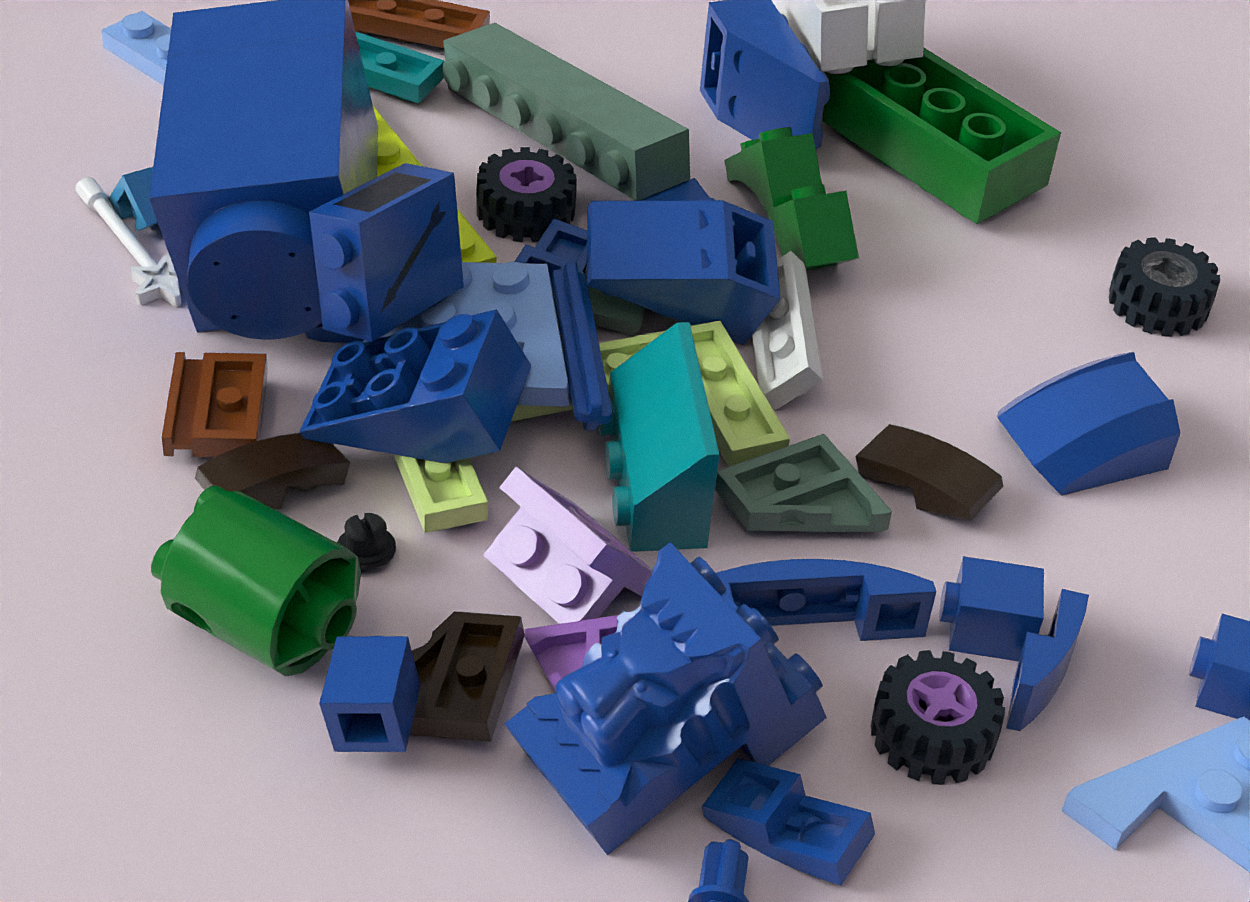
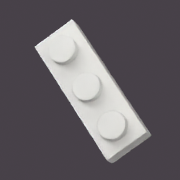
(787, 339)

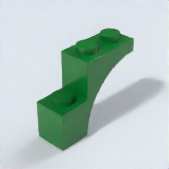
(789, 185)

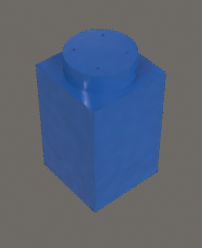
(252, 135)

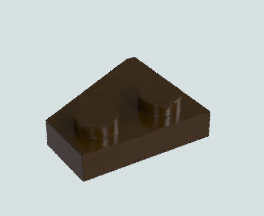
(466, 675)

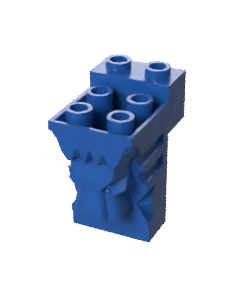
(666, 702)

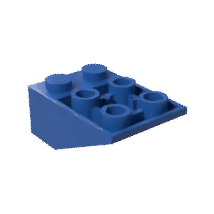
(760, 72)
(686, 260)
(423, 391)

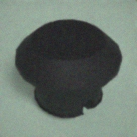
(368, 540)

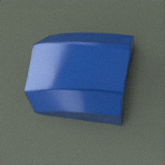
(1094, 425)

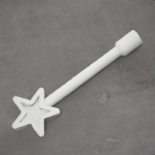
(154, 278)

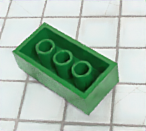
(944, 132)

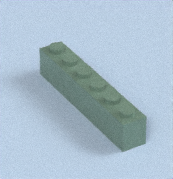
(568, 111)

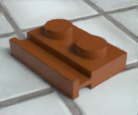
(215, 403)

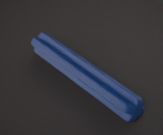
(581, 347)

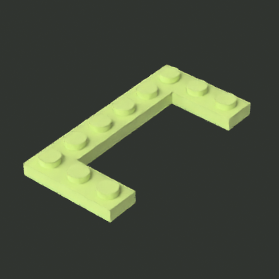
(740, 414)

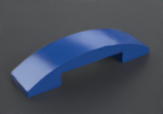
(808, 591)

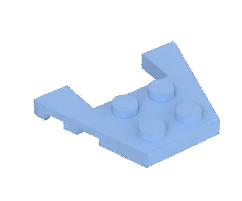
(527, 306)
(1195, 782)

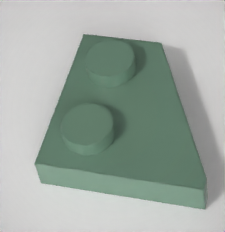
(802, 490)

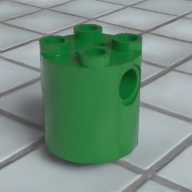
(259, 580)

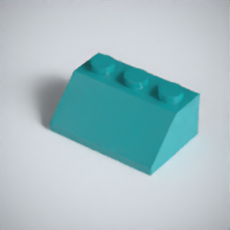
(661, 445)

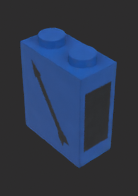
(387, 251)

